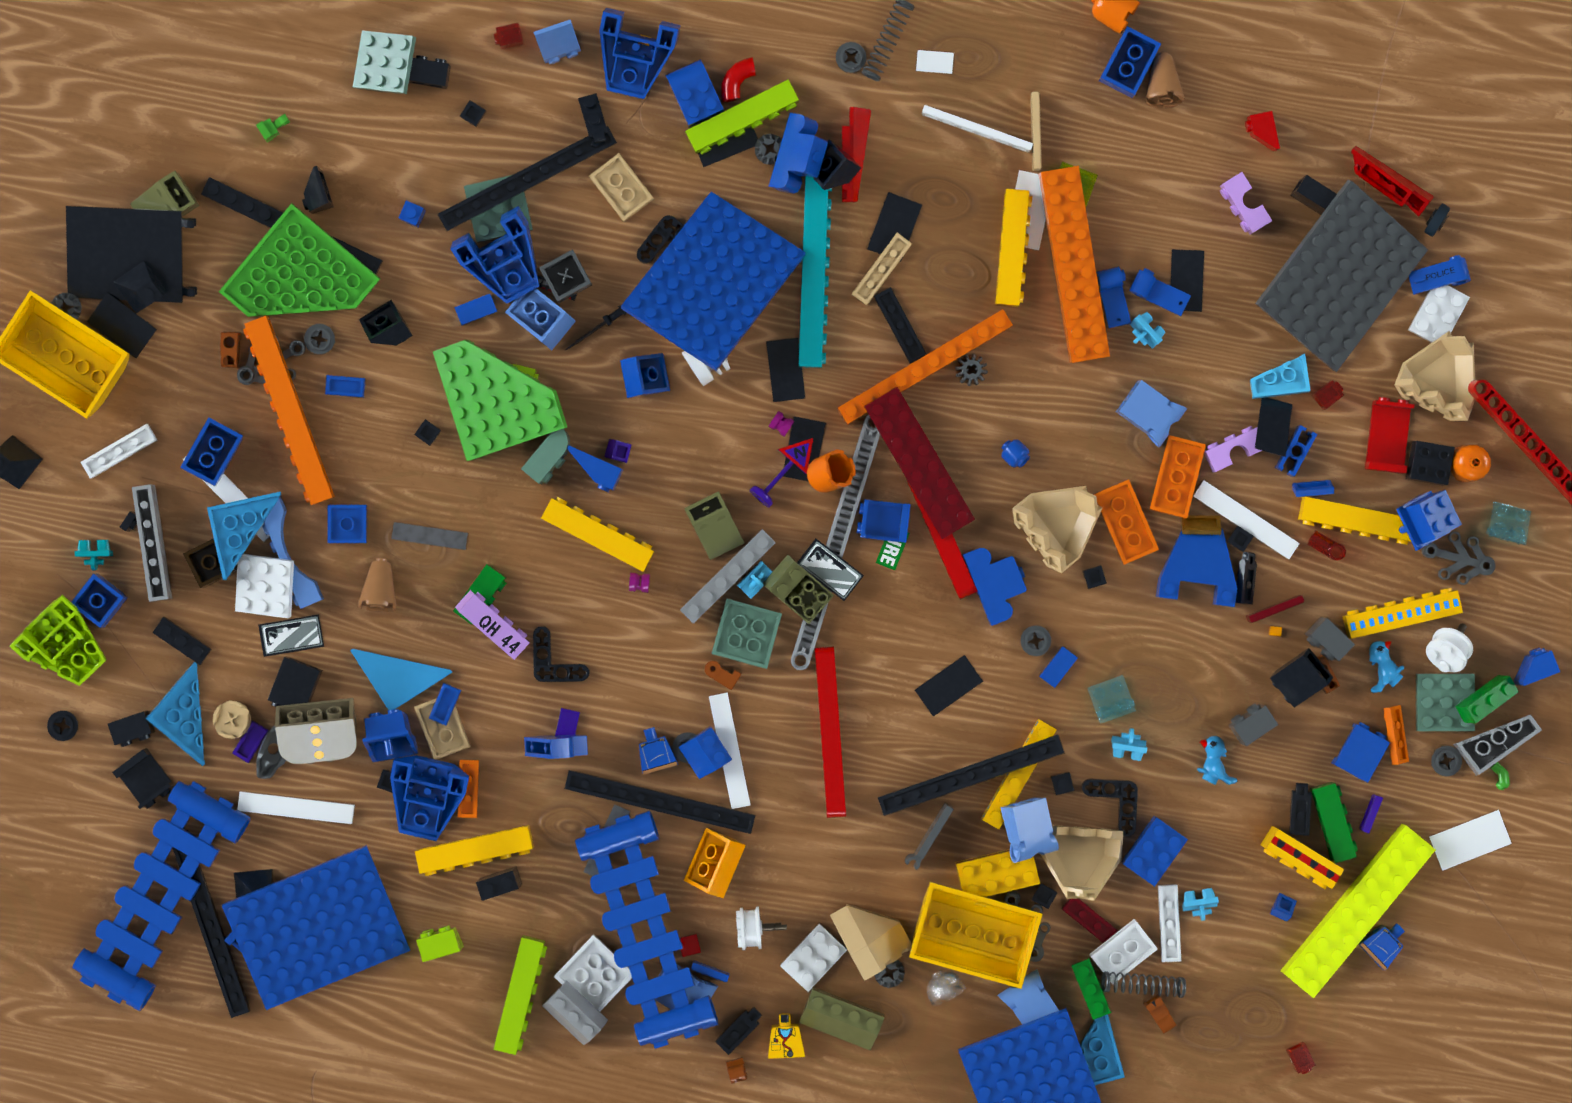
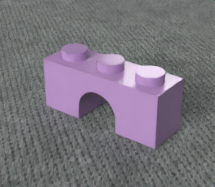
(1251, 218)
(1219, 455)

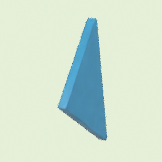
(236, 526)
(397, 678)
(180, 715)
(1101, 1052)

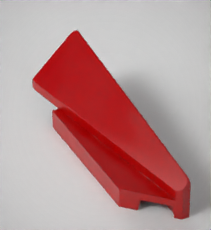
(854, 144)
(1390, 182)

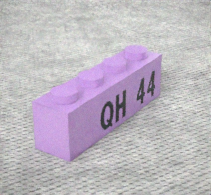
(492, 625)

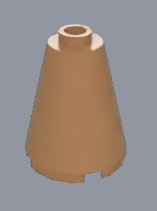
(1164, 83)
(379, 589)

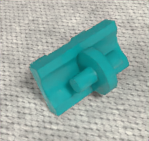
(84, 550)

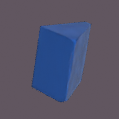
(1283, 907)

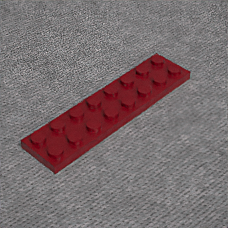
(919, 462)

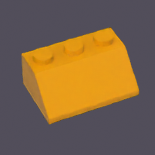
(714, 863)

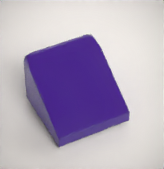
(618, 450)

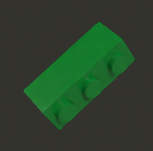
(487, 584)
(1487, 699)
(1091, 988)

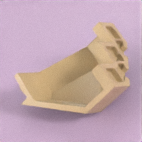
(1440, 377)
(1058, 523)
(1084, 859)
(871, 938)

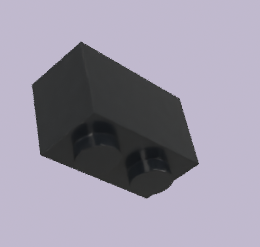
(429, 72)
(130, 728)

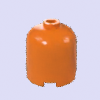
(1114, 12)
(1462, 465)
(831, 471)

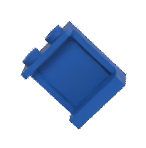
(884, 520)
(1361, 752)

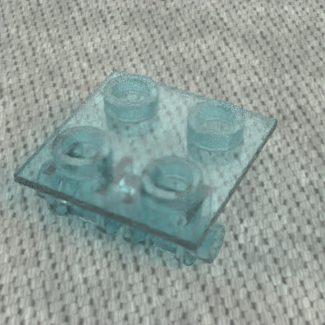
(1509, 523)
(1111, 699)

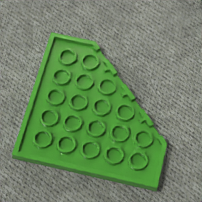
(298, 271)
(494, 400)

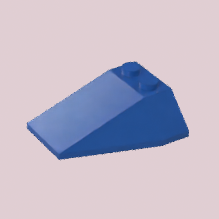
(426, 794)

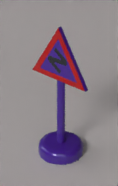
(797, 454)

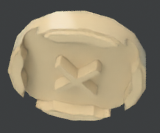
(232, 719)

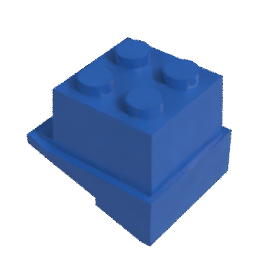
(1428, 518)
(389, 736)

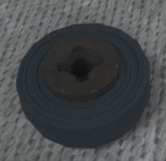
(1437, 220)

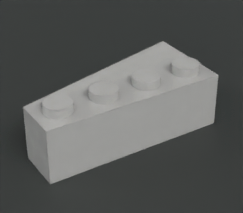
(1493, 745)

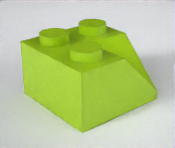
(439, 943)

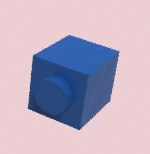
(412, 214)

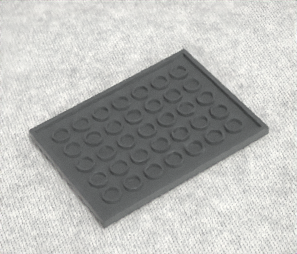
(1341, 276)

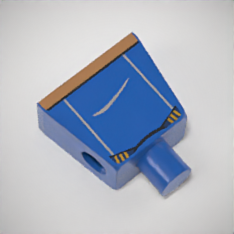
(655, 752)
(1383, 944)

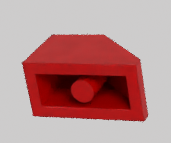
(1263, 129)

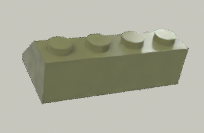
(841, 1018)

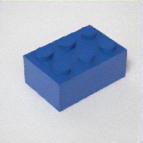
(1129, 62)
(1154, 850)

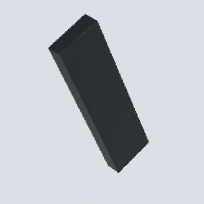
(900, 325)

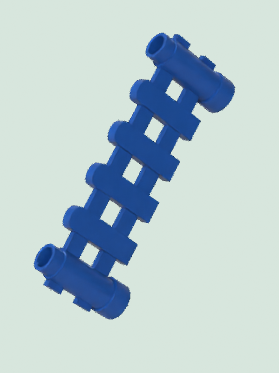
(123, 982)
(686, 1016)

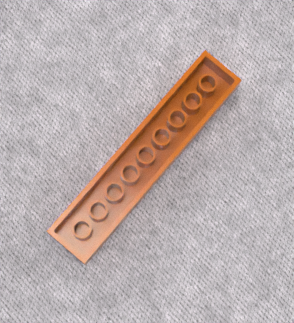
(1074, 264)

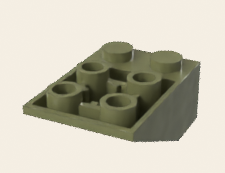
(167, 194)
(714, 525)
(798, 589)

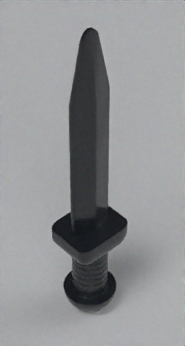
(608, 319)

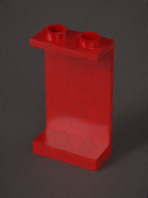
(1388, 435)

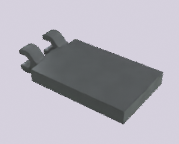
(930, 836)

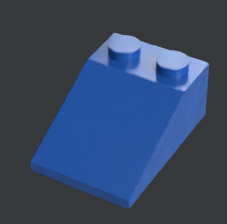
(600, 471)

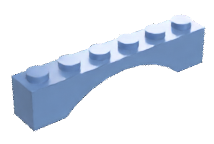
(304, 588)

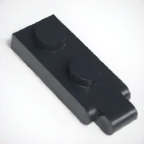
(593, 117)
(1246, 578)
(1300, 810)
(738, 1030)

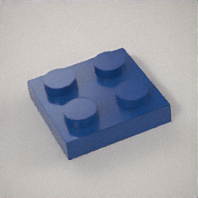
(347, 523)

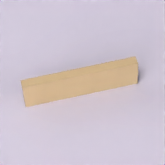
(1036, 131)
(881, 268)

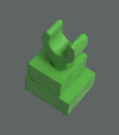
(269, 129)

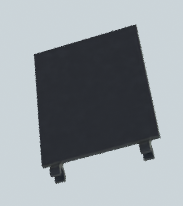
(112, 241)

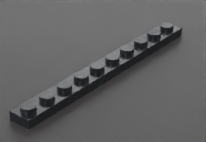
(523, 180)
(268, 215)
(971, 775)
(660, 801)
(216, 946)

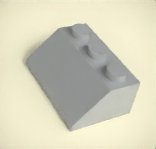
(575, 1013)

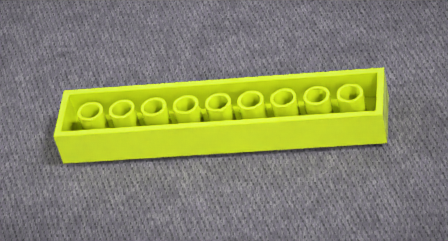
(1358, 910)

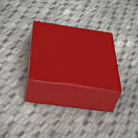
(690, 945)

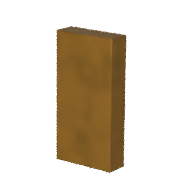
(1201, 525)

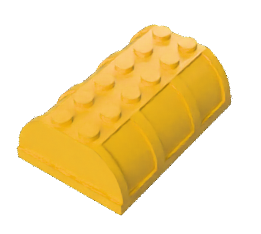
(61, 355)
(975, 935)

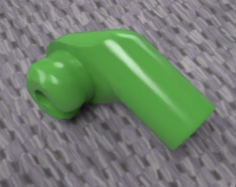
(1503, 775)

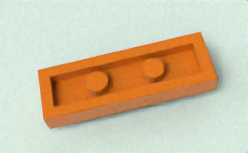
(1396, 734)
(469, 805)

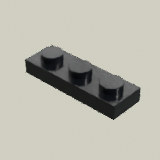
(182, 640)

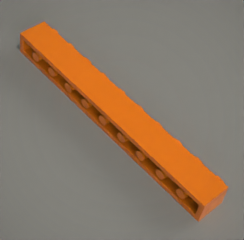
(928, 364)
(289, 410)

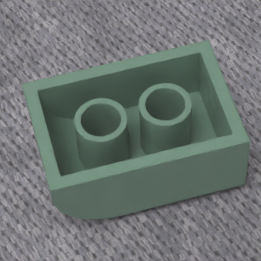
(548, 457)

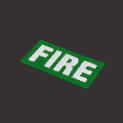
(890, 553)

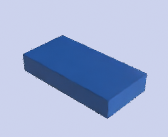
(475, 309)
(345, 386)
(1313, 488)
(1058, 667)
(445, 704)
(710, 971)

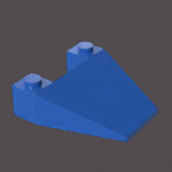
(627, 63)
(505, 264)
(1202, 561)

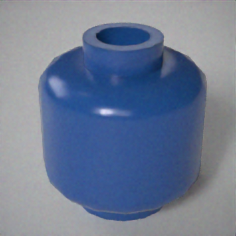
(1015, 453)

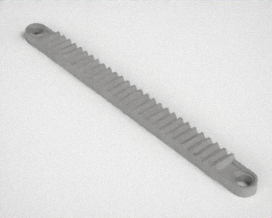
(840, 531)

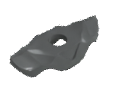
(266, 762)

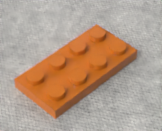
(1177, 477)
(1126, 522)

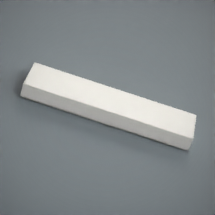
(119, 451)
(1169, 923)

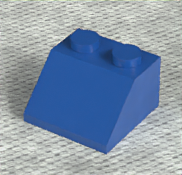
(645, 375)
(1536, 666)
(705, 753)

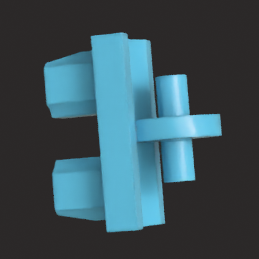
(1144, 332)
(754, 580)
(1129, 742)
(1208, 901)

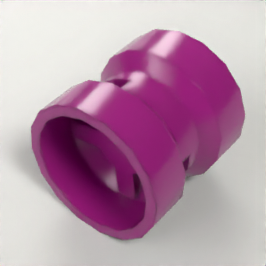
(781, 423)
(635, 582)

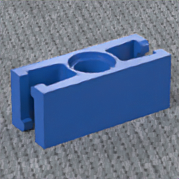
(1304, 448)

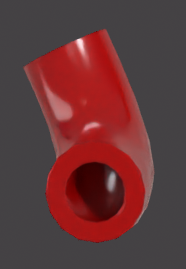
(734, 77)

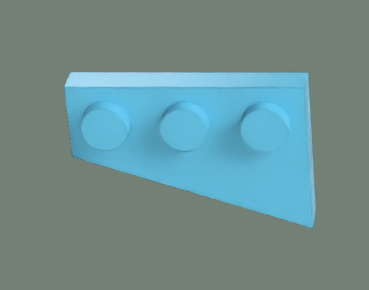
(1283, 380)

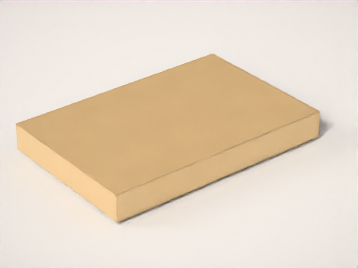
(621, 187)
(442, 739)

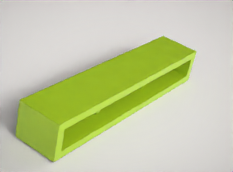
(742, 116)
(519, 995)

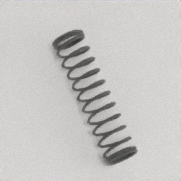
(905, 4)
(1176, 987)

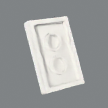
(1438, 313)
(1123, 950)
(813, 957)

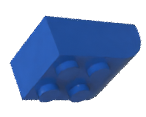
(695, 93)
(212, 452)

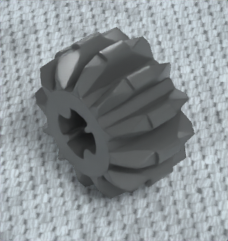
(972, 376)

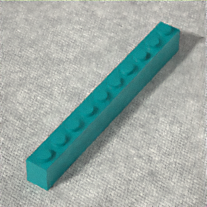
(813, 275)

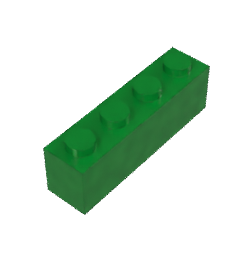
(1333, 822)

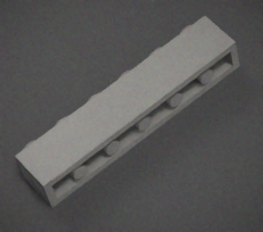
(152, 543)
(727, 576)

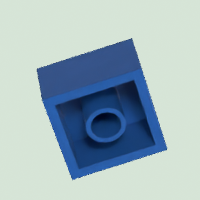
(99, 600)

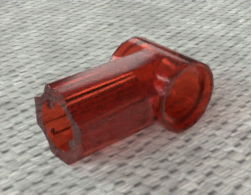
(1325, 545)

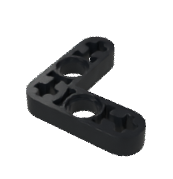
(665, 233)
(546, 663)
(1118, 793)

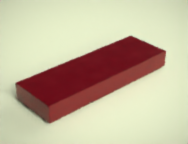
(1276, 608)
(1089, 919)

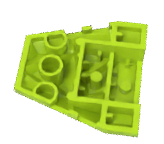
(61, 642)

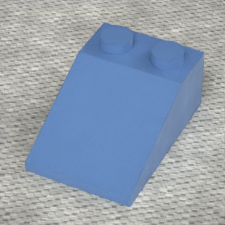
(557, 42)
(541, 317)

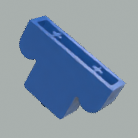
(798, 155)
(995, 583)
(556, 746)

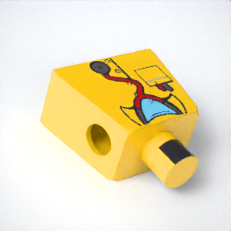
(785, 1039)

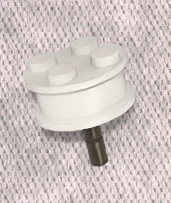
(1450, 649)
(751, 928)

